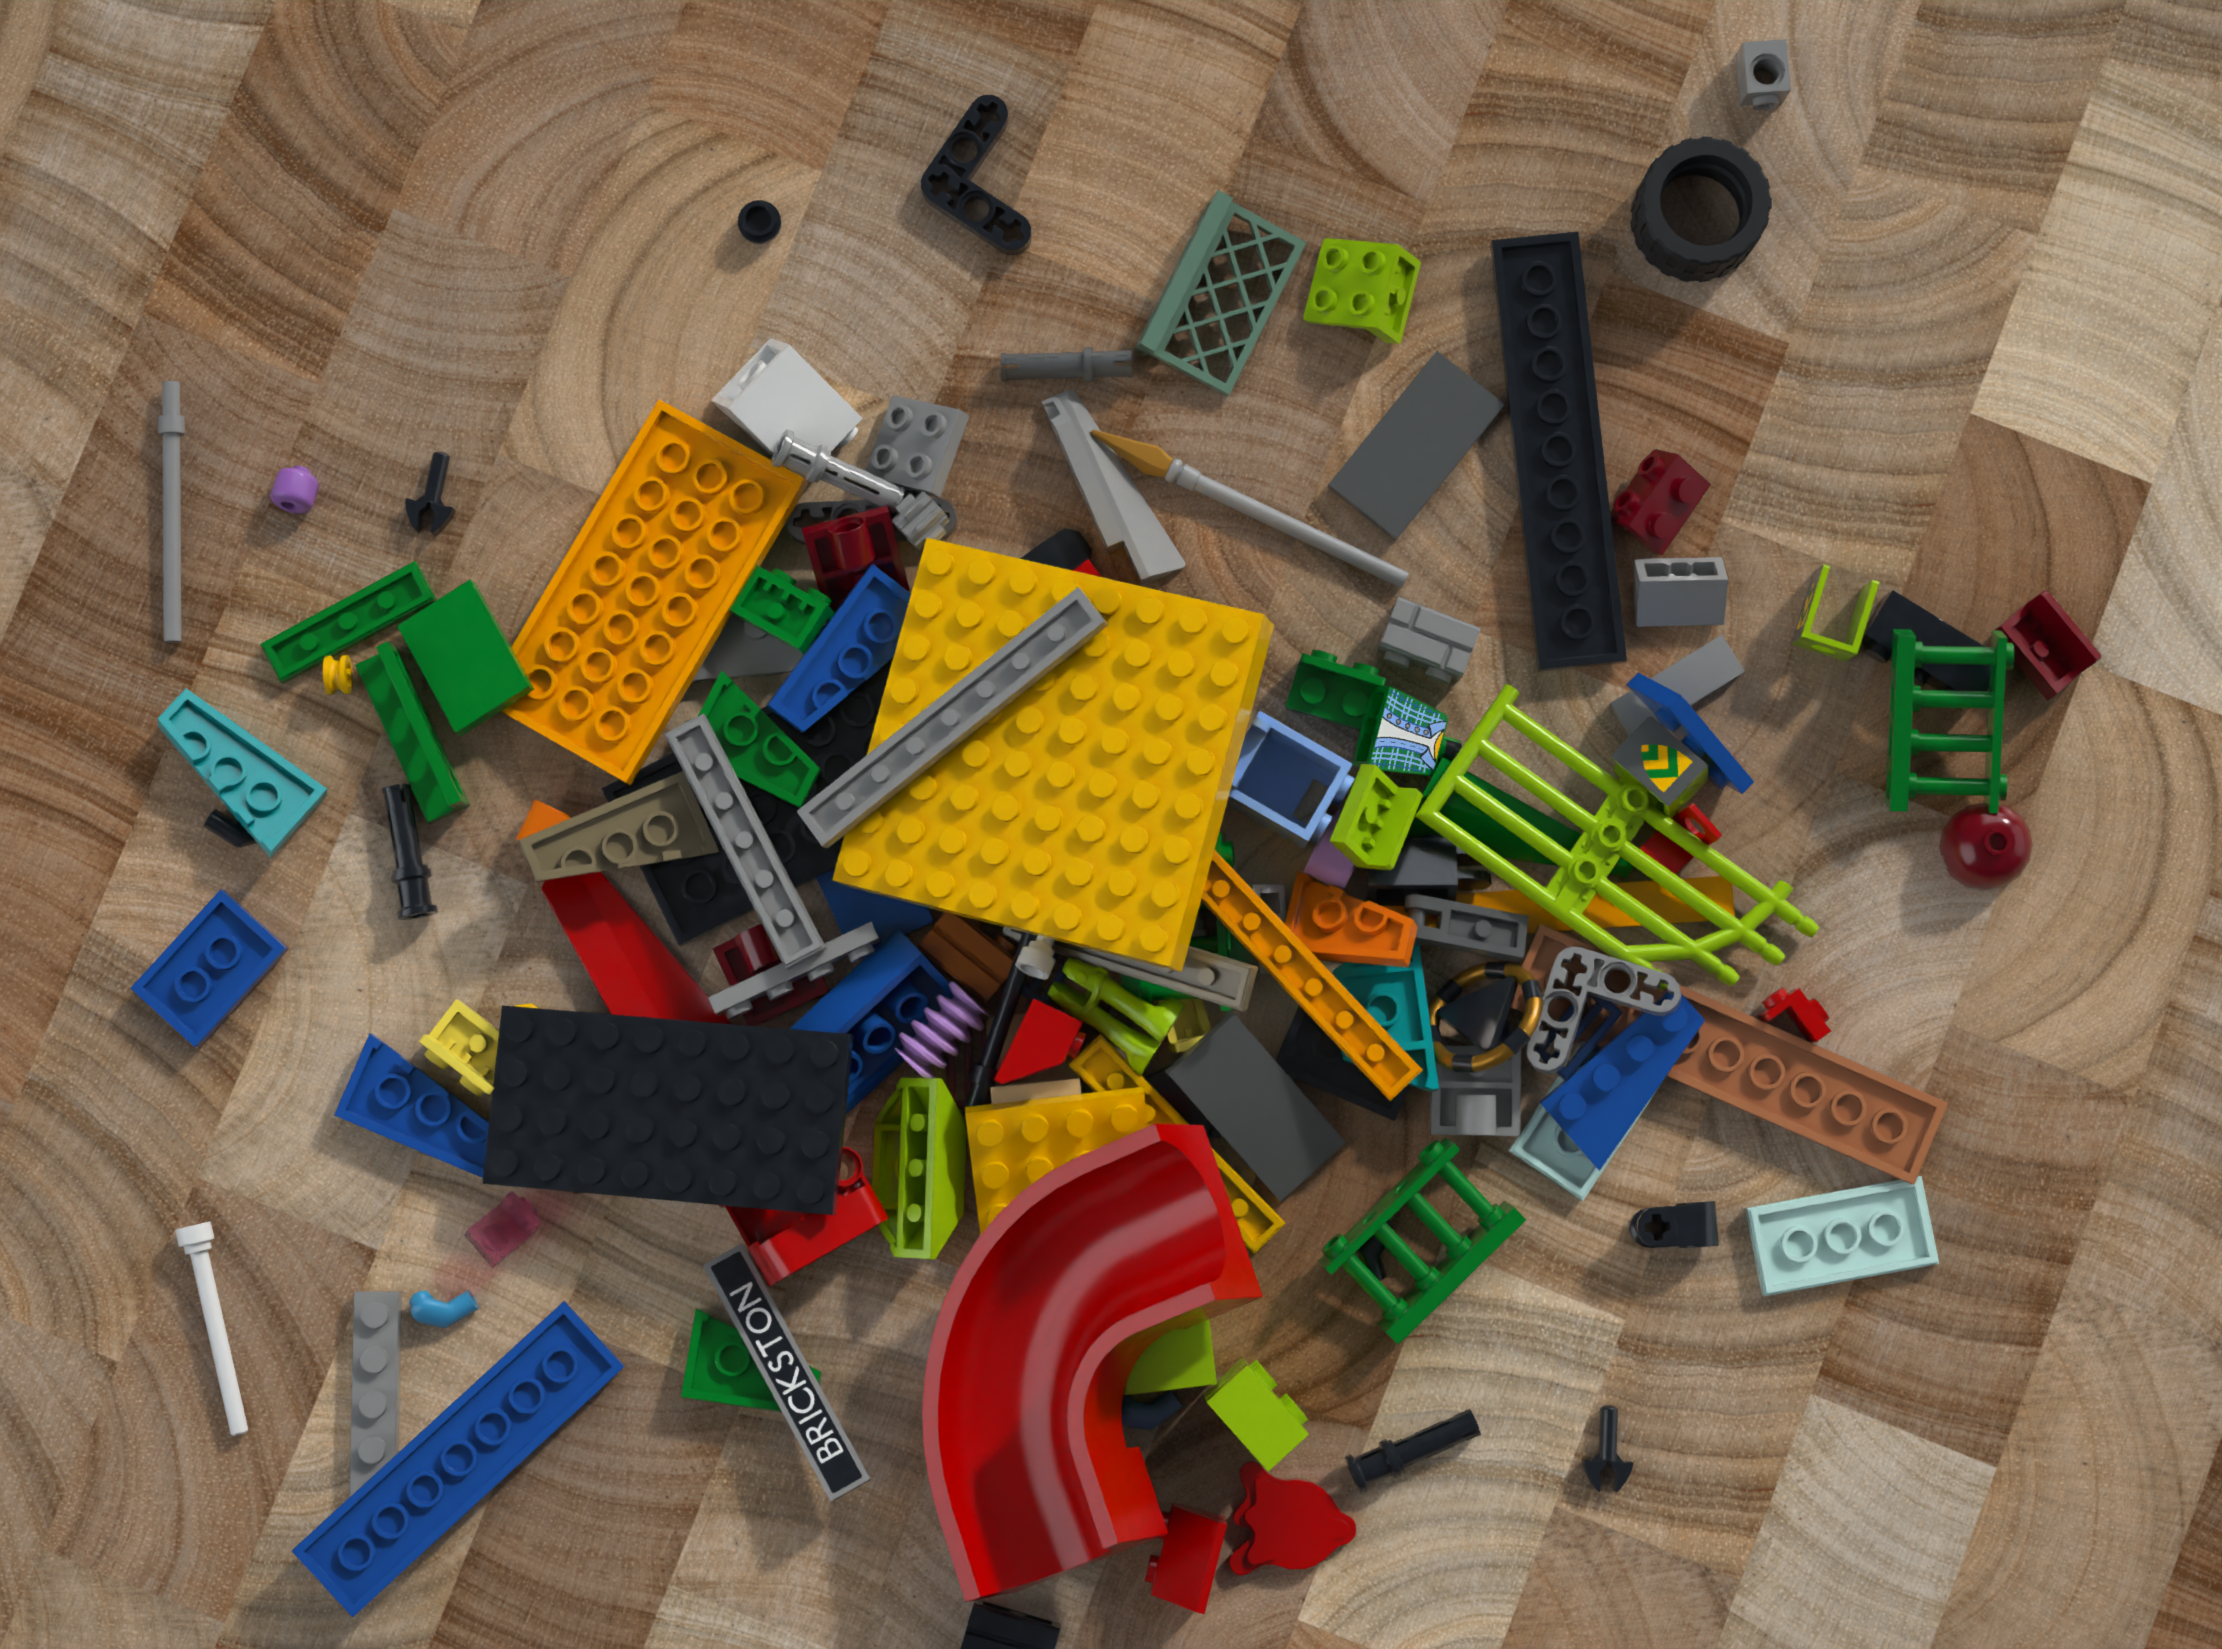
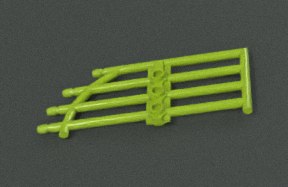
(1598, 849)

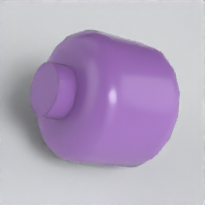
(294, 490)

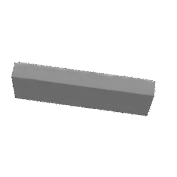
(1690, 677)

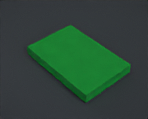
(465, 657)

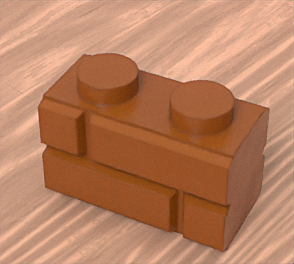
(969, 954)

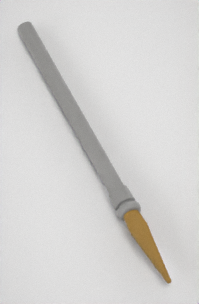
(1156, 462)

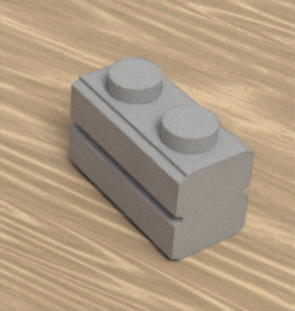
(1428, 640)

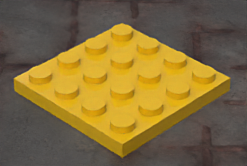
(1028, 1138)

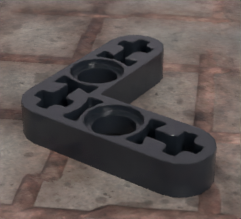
(960, 175)

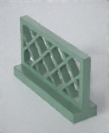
(1186, 277)

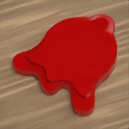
(1289, 1522)

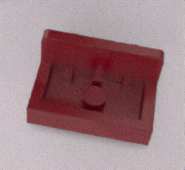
(1659, 499)
(2048, 644)

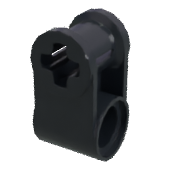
(1682, 1226)

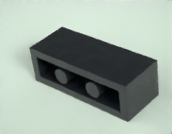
(1901, 613)

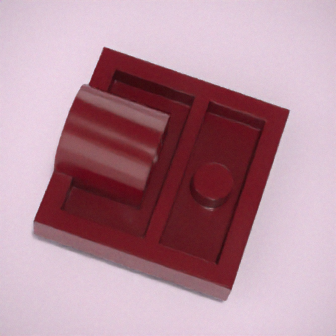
(848, 546)
(752, 954)

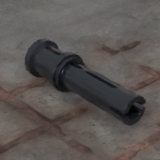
(410, 872)
(1393, 1457)

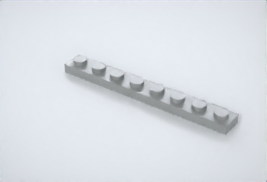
(952, 717)

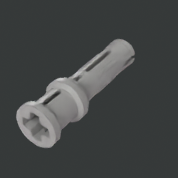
(814, 461)

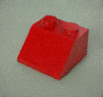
(1041, 1043)
(1187, 1557)

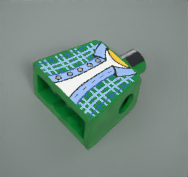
(1402, 734)

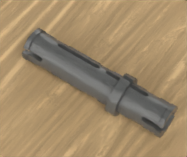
(1067, 365)

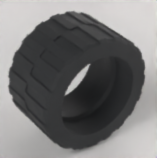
(1724, 164)

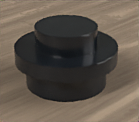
(759, 222)

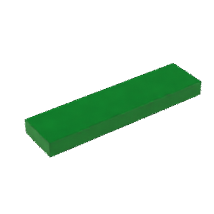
(348, 622)

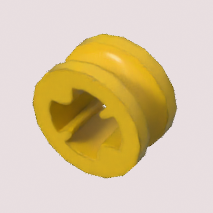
(337, 675)

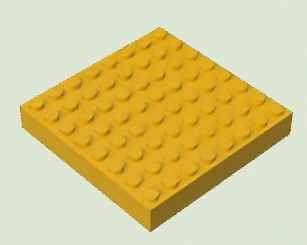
(1091, 791)

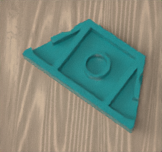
(1400, 1006)

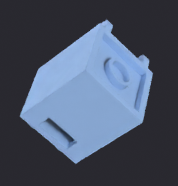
(1275, 774)

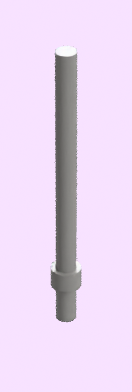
(171, 427)

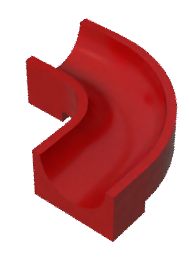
(1041, 1348)

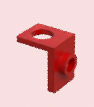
(1671, 854)

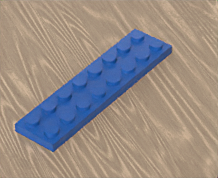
(458, 1458)

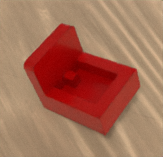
(1806, 1014)

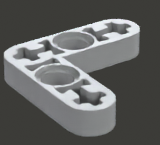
(1593, 984)

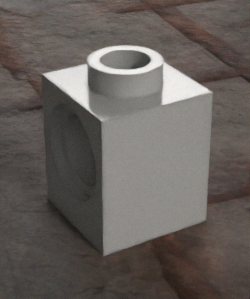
(1766, 56)

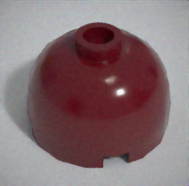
(1985, 847)

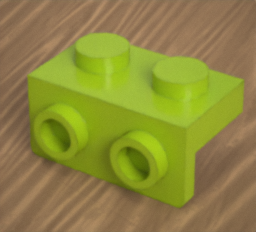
(1375, 819)

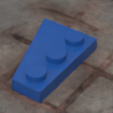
(1691, 730)

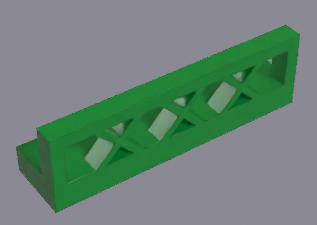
(412, 734)

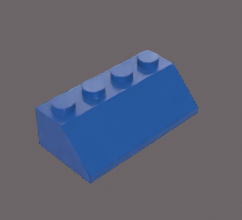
(875, 1007)

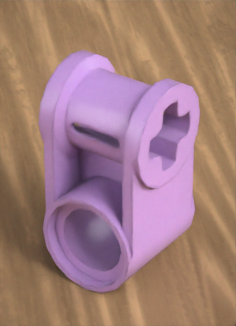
(1327, 862)

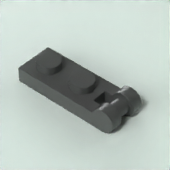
(1468, 927)

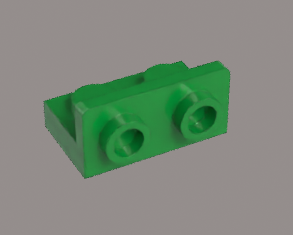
(781, 609)
(1332, 689)

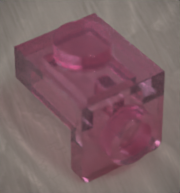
(504, 1228)

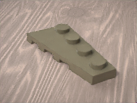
(631, 831)

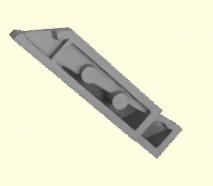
(1109, 492)

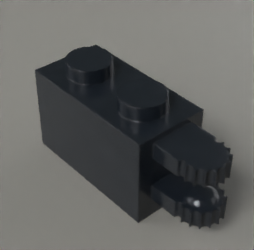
(1428, 869)

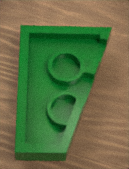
(757, 746)
(723, 1369)

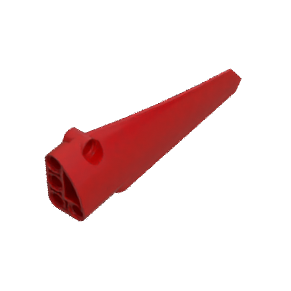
(645, 980)

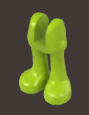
(1154, 1019)

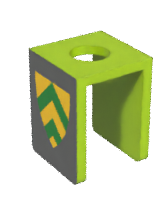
(1823, 645)
(1661, 765)

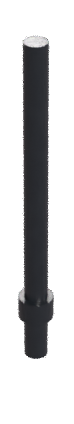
(985, 1071)

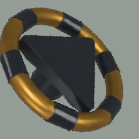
(1484, 1014)

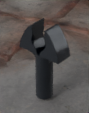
(432, 497)
(1608, 1452)

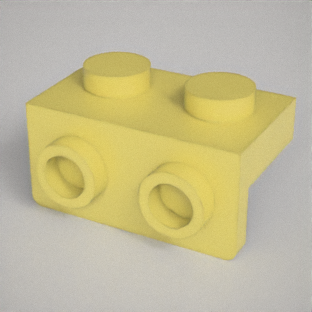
(467, 1045)

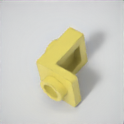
(1189, 1026)

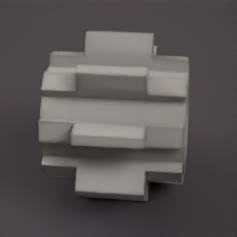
(920, 519)

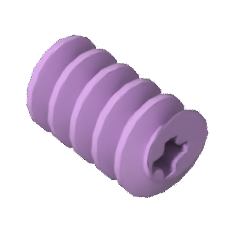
(941, 1031)

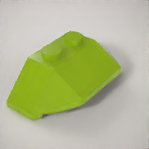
(919, 1167)

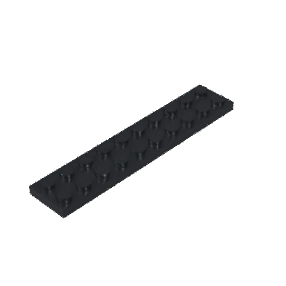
(1558, 451)

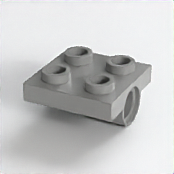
(917, 445)
(1477, 1102)

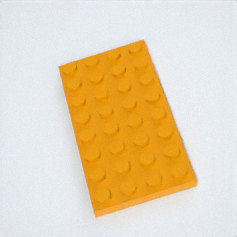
(648, 589)

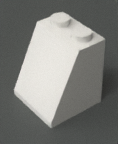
(783, 393)

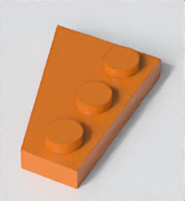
(1346, 928)

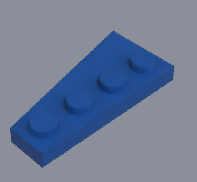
(846, 651)
(1620, 1078)
(412, 1109)

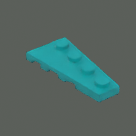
(246, 775)

